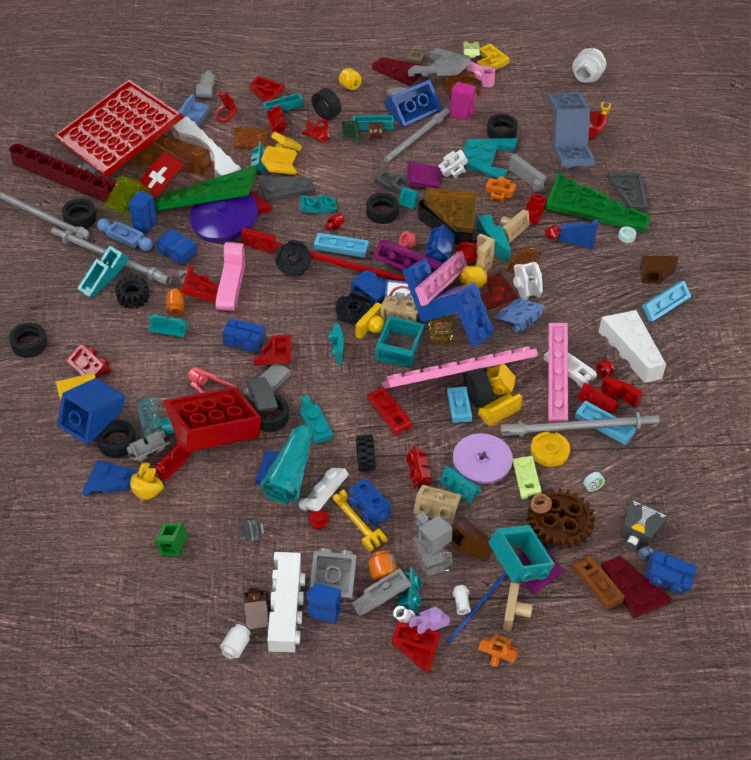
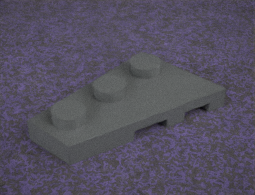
(282, 187)
(630, 189)

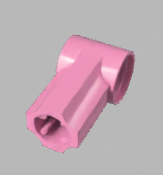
(484, 74)

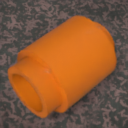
(175, 302)

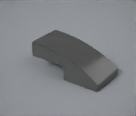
(390, 182)
(262, 394)

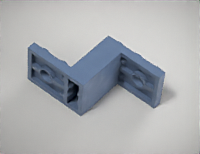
(571, 129)

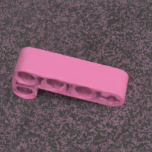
(231, 276)

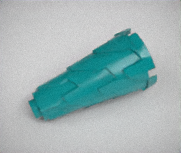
(287, 471)

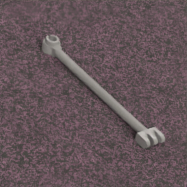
(79, 232)

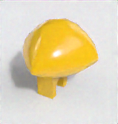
(145, 484)

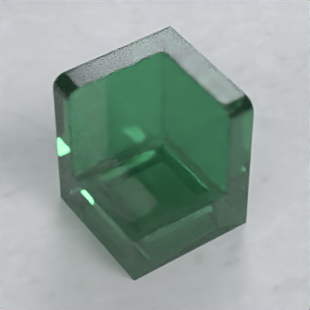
(350, 130)

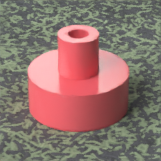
(407, 239)

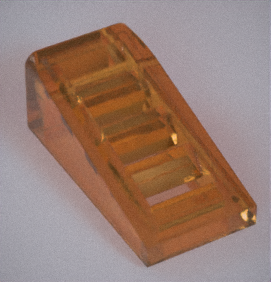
(523, 258)

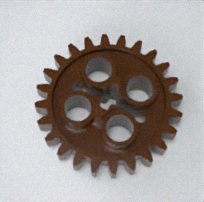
(562, 519)

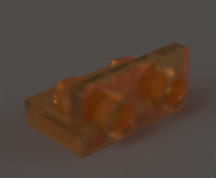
(467, 78)
(249, 137)

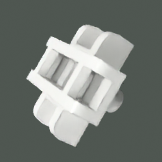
(452, 162)

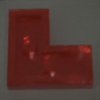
(499, 293)

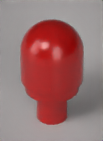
(334, 221)

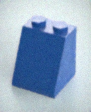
(89, 409)

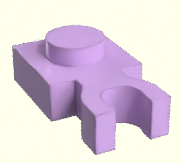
(430, 618)

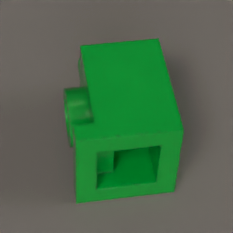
(171, 539)

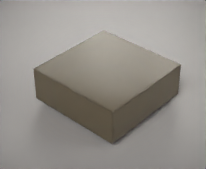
(415, 57)

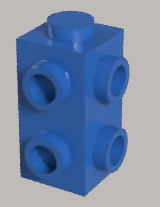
(440, 244)
(369, 502)

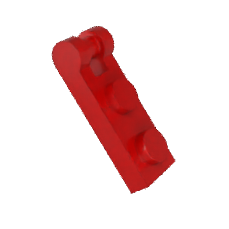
(389, 411)

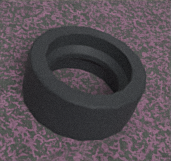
(331, 99)
(502, 120)
(79, 205)
(382, 217)
(29, 350)
(478, 387)
(279, 422)
(118, 450)

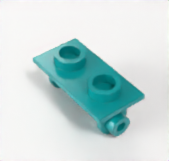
(257, 154)
(169, 326)
(458, 484)
(411, 598)

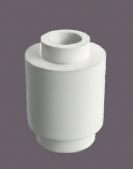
(235, 641)

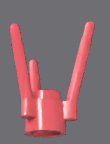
(200, 377)

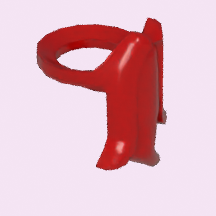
(228, 103)
(316, 132)
(468, 252)

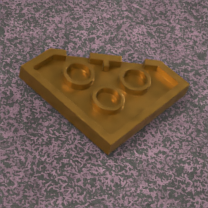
(453, 207)

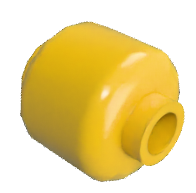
(350, 79)
(473, 274)

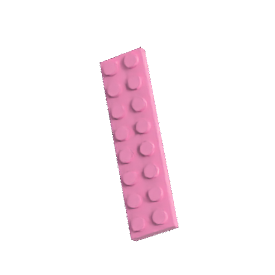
(453, 368)

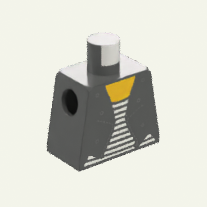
(642, 525)

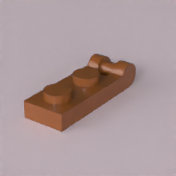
(598, 582)

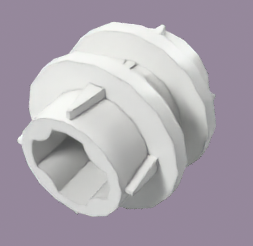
(589, 65)

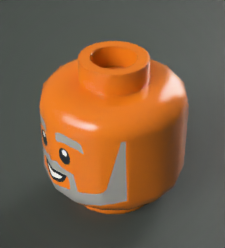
(382, 565)

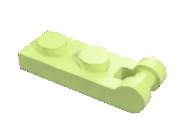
(471, 49)
(526, 477)

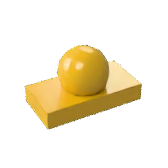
(286, 142)
(370, 322)

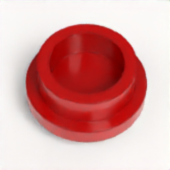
(552, 231)
(318, 519)

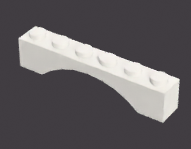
(189, 132)

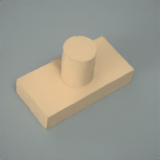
(516, 225)
(515, 608)

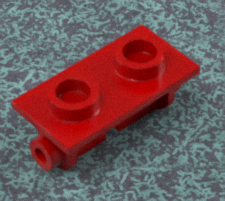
(276, 120)
(597, 398)
(416, 460)
(171, 462)

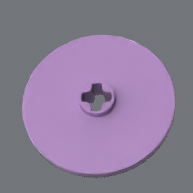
(489, 470)

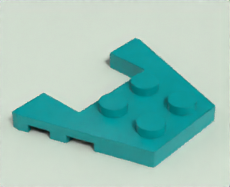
(483, 152)

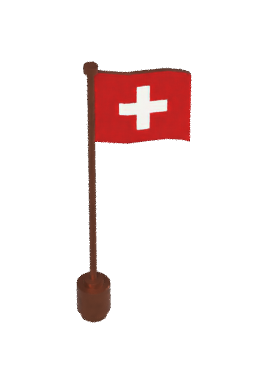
(163, 172)

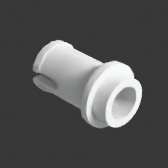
(462, 602)
(403, 614)

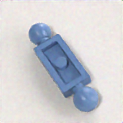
(125, 234)

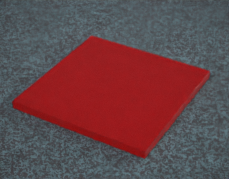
(118, 127)

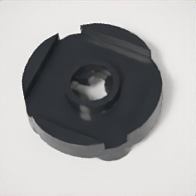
(287, 250)
(354, 299)

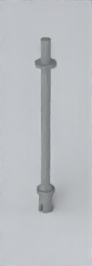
(153, 273)
(521, 428)

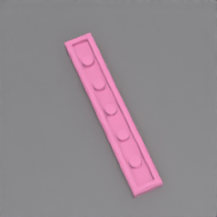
(441, 278)
(558, 373)

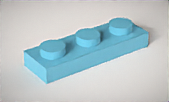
(341, 245)
(666, 300)
(591, 412)

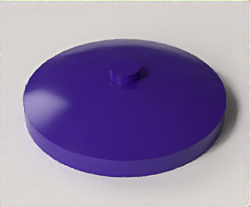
(223, 219)

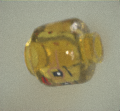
(441, 330)

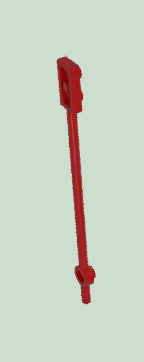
(268, 243)

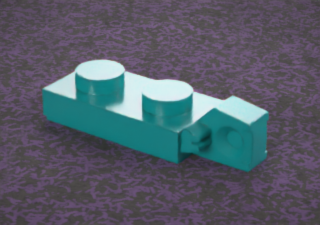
(315, 420)

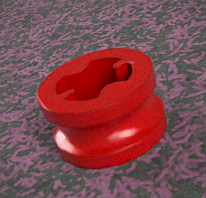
(605, 368)

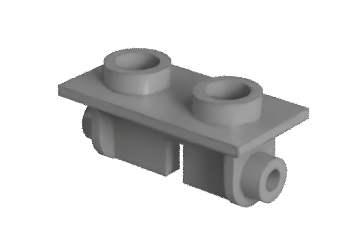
(155, 444)

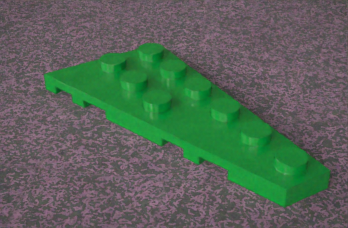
(213, 189)
(590, 204)

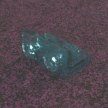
(149, 415)

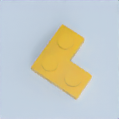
(492, 57)

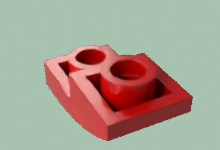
(536, 206)
(618, 389)

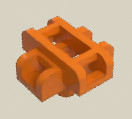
(500, 186)
(498, 649)

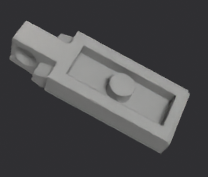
(381, 592)

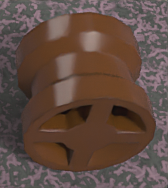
(375, 130)

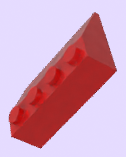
(212, 419)

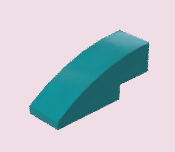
(486, 227)
(102, 271)

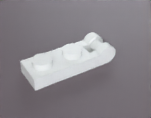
(576, 367)
(323, 490)

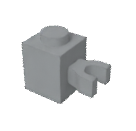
(434, 532)

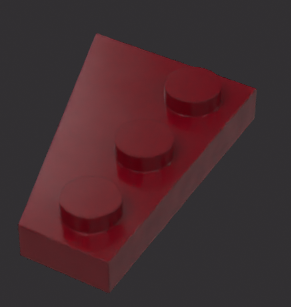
(396, 70)
(639, 593)

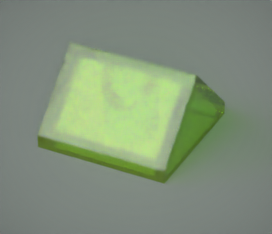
(122, 193)

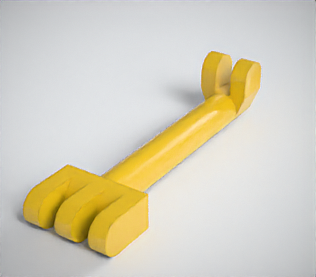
(369, 535)

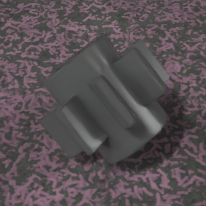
(251, 529)

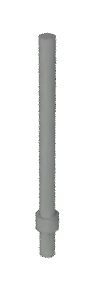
(436, 119)

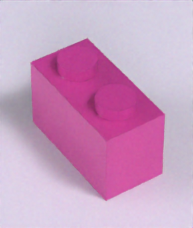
(463, 101)

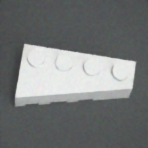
(633, 341)
(285, 603)

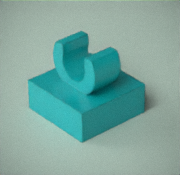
(408, 198)

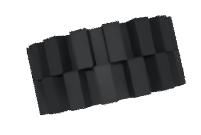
(134, 299)
(365, 453)

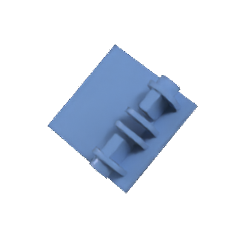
(520, 313)

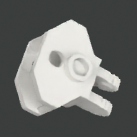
(528, 280)

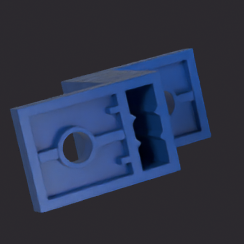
(461, 299)

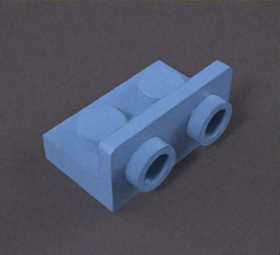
(194, 110)

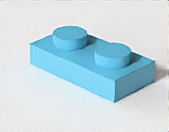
(459, 404)

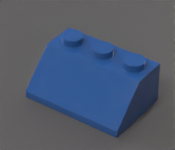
(413, 103)

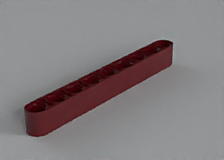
(61, 172)

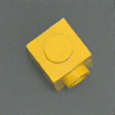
(501, 379)

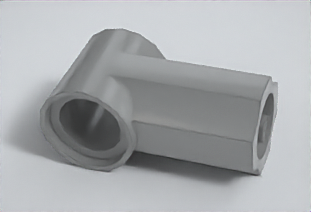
(206, 86)

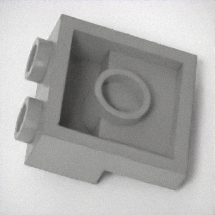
(334, 570)

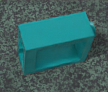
(397, 355)
(522, 536)

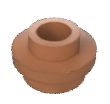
(541, 503)

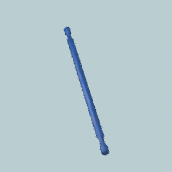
(465, 621)

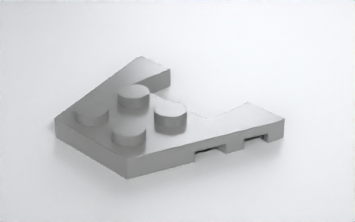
(445, 65)

